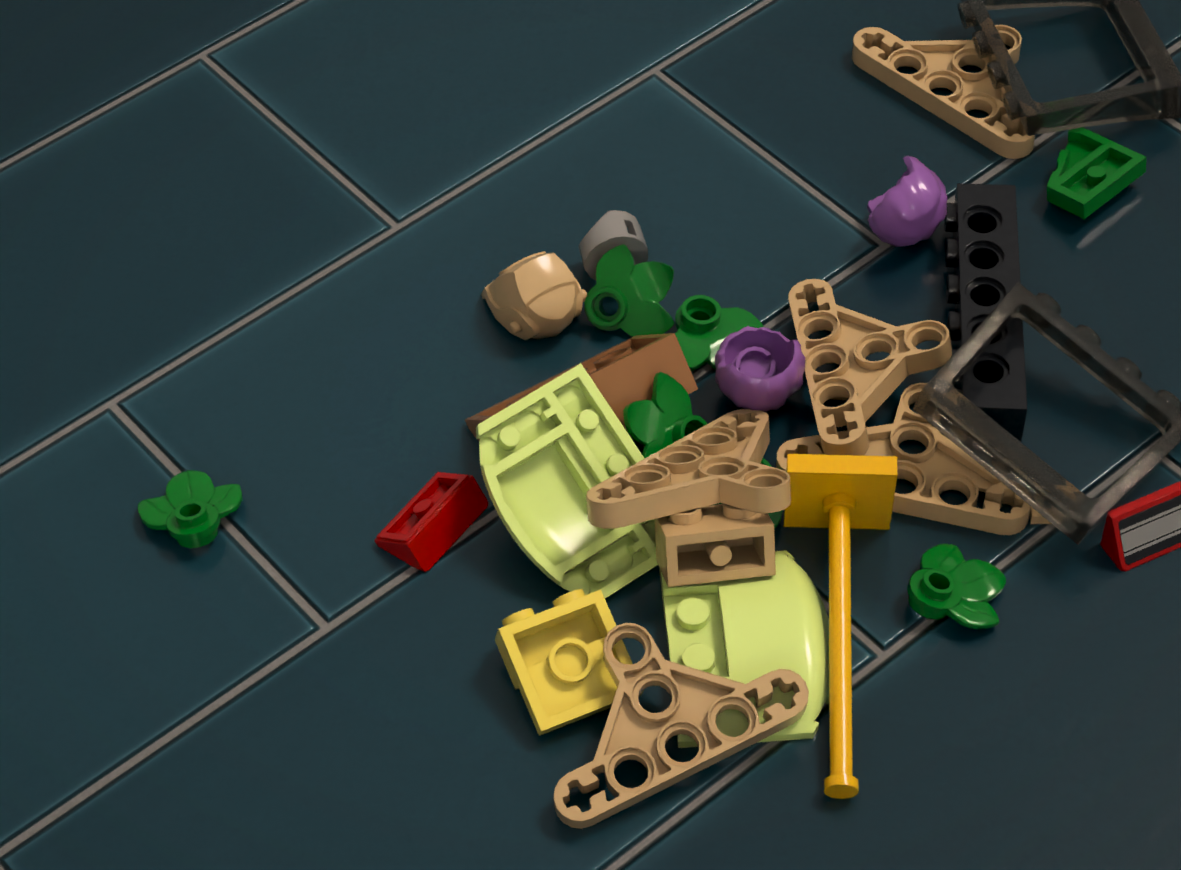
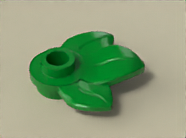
(635, 289)
(705, 325)
(662, 418)
(191, 508)
(955, 587)

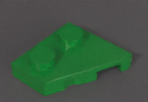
(1092, 172)

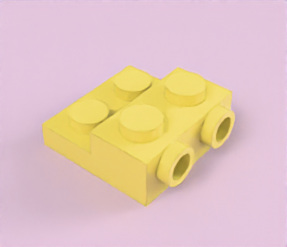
(560, 658)

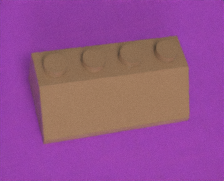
(620, 373)

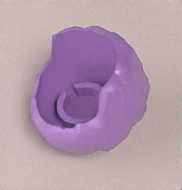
(910, 208)
(759, 368)

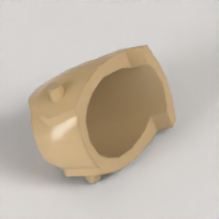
(535, 296)

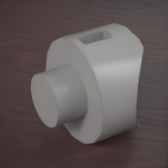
(609, 233)

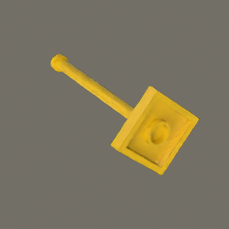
(840, 496)

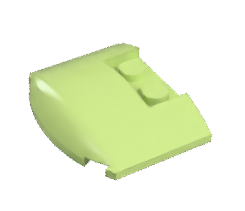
(537, 471)
(749, 630)

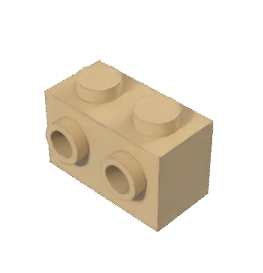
(714, 545)

